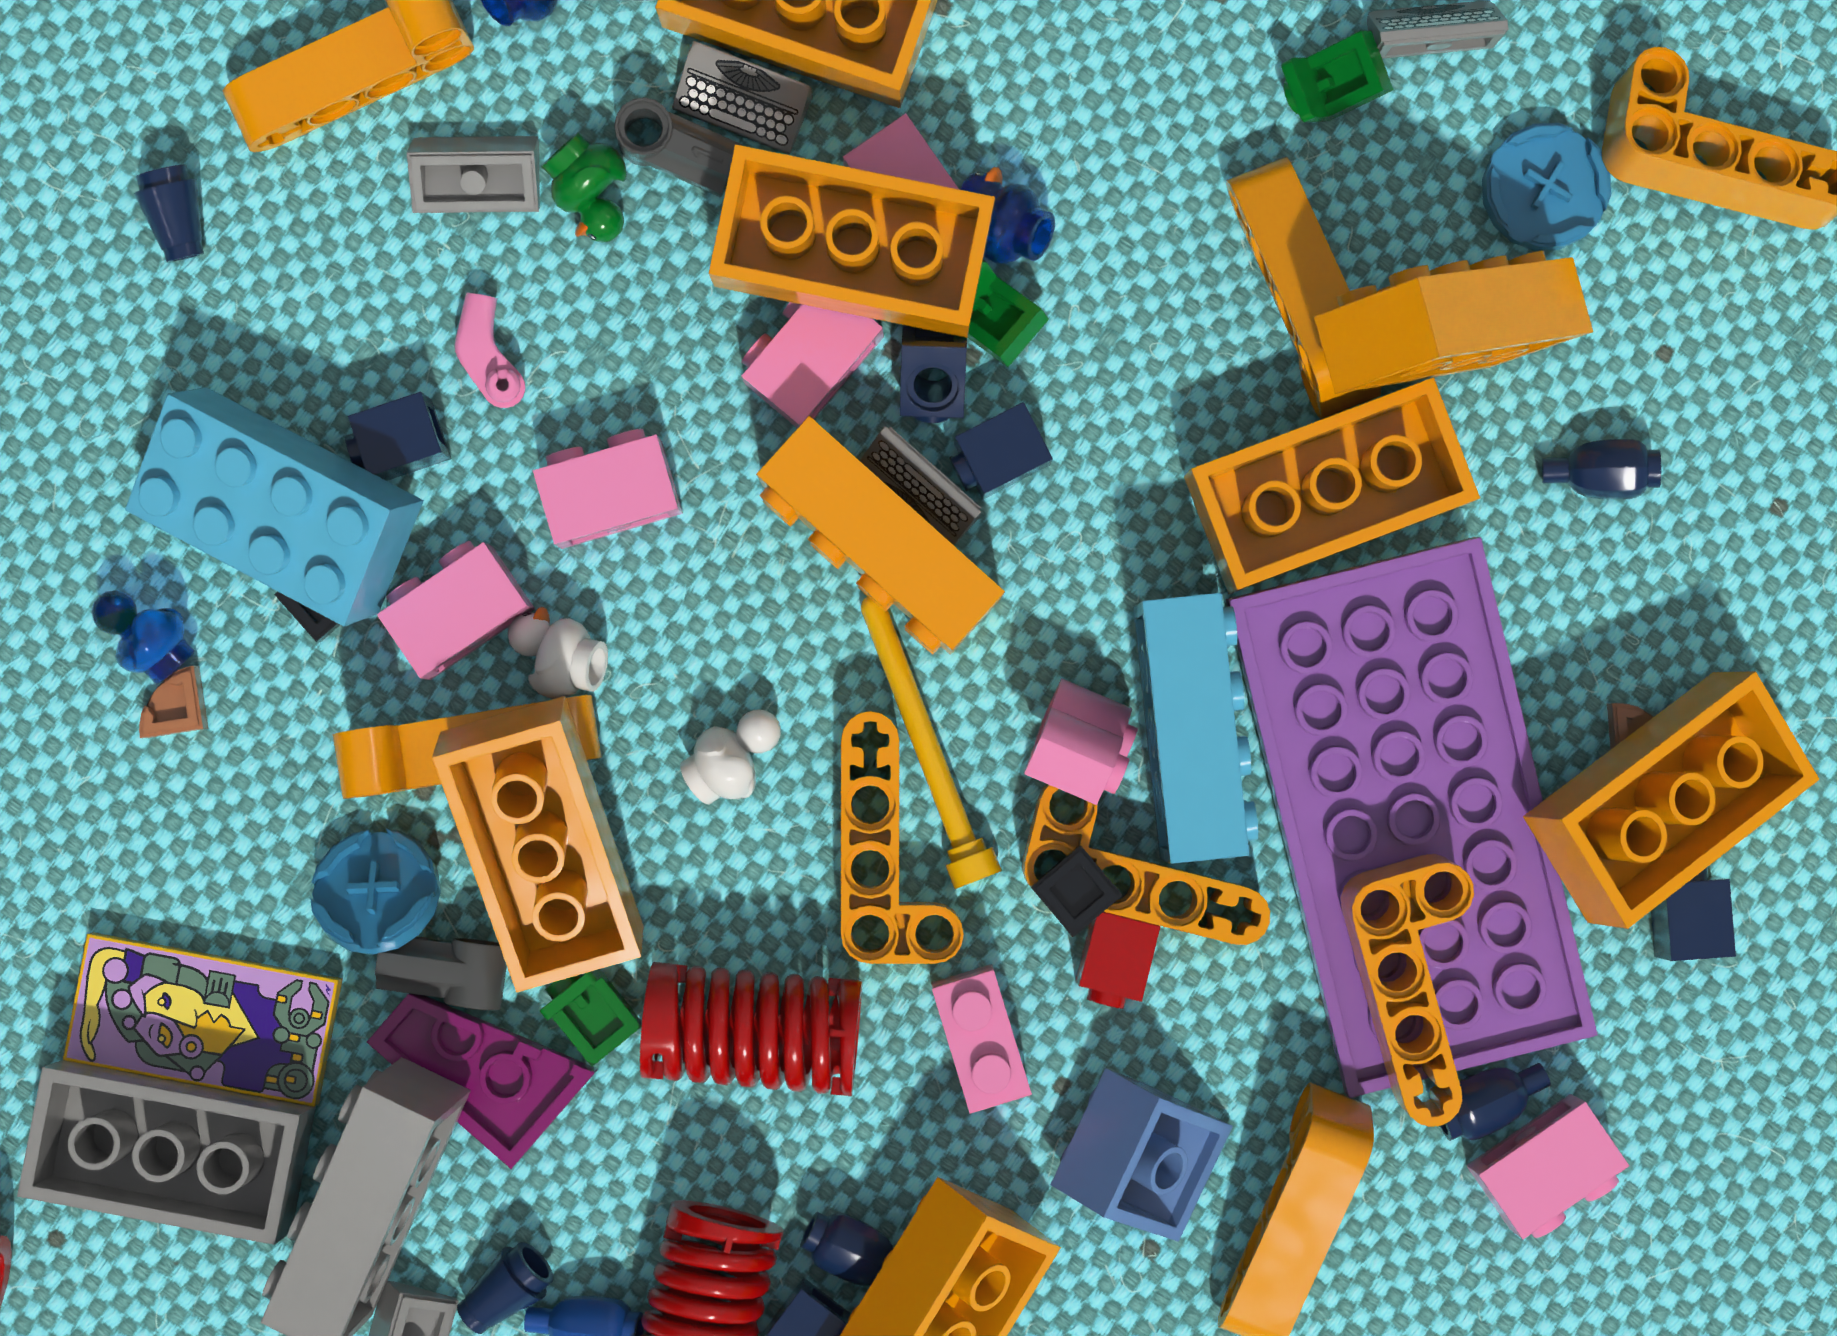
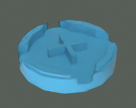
(1546, 187)
(375, 891)

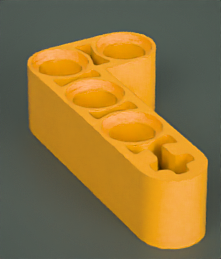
(346, 71)
(1799, 175)
(1296, 270)
(401, 759)
(881, 836)
(1146, 880)
(1414, 989)
(1316, 1183)

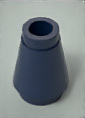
(172, 210)
(506, 1287)

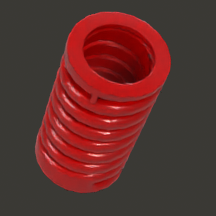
(746, 1048)
(688, 1299)

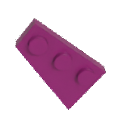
(512, 1080)

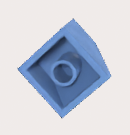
(1140, 1156)

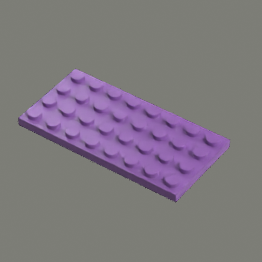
(1399, 740)

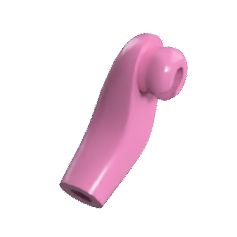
(480, 356)

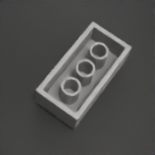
(166, 1151)
(364, 1201)

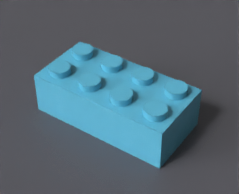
(273, 505)
(1193, 728)

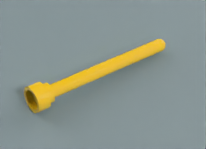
(968, 856)

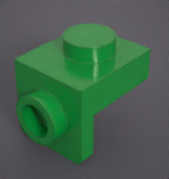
(1336, 79)
(1003, 318)
(591, 1014)

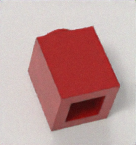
(1117, 959)

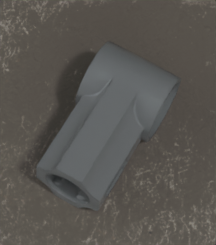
(682, 149)
(460, 971)

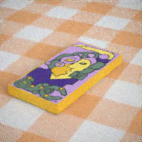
(202, 1019)

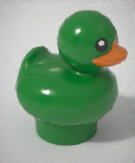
(579, 177)

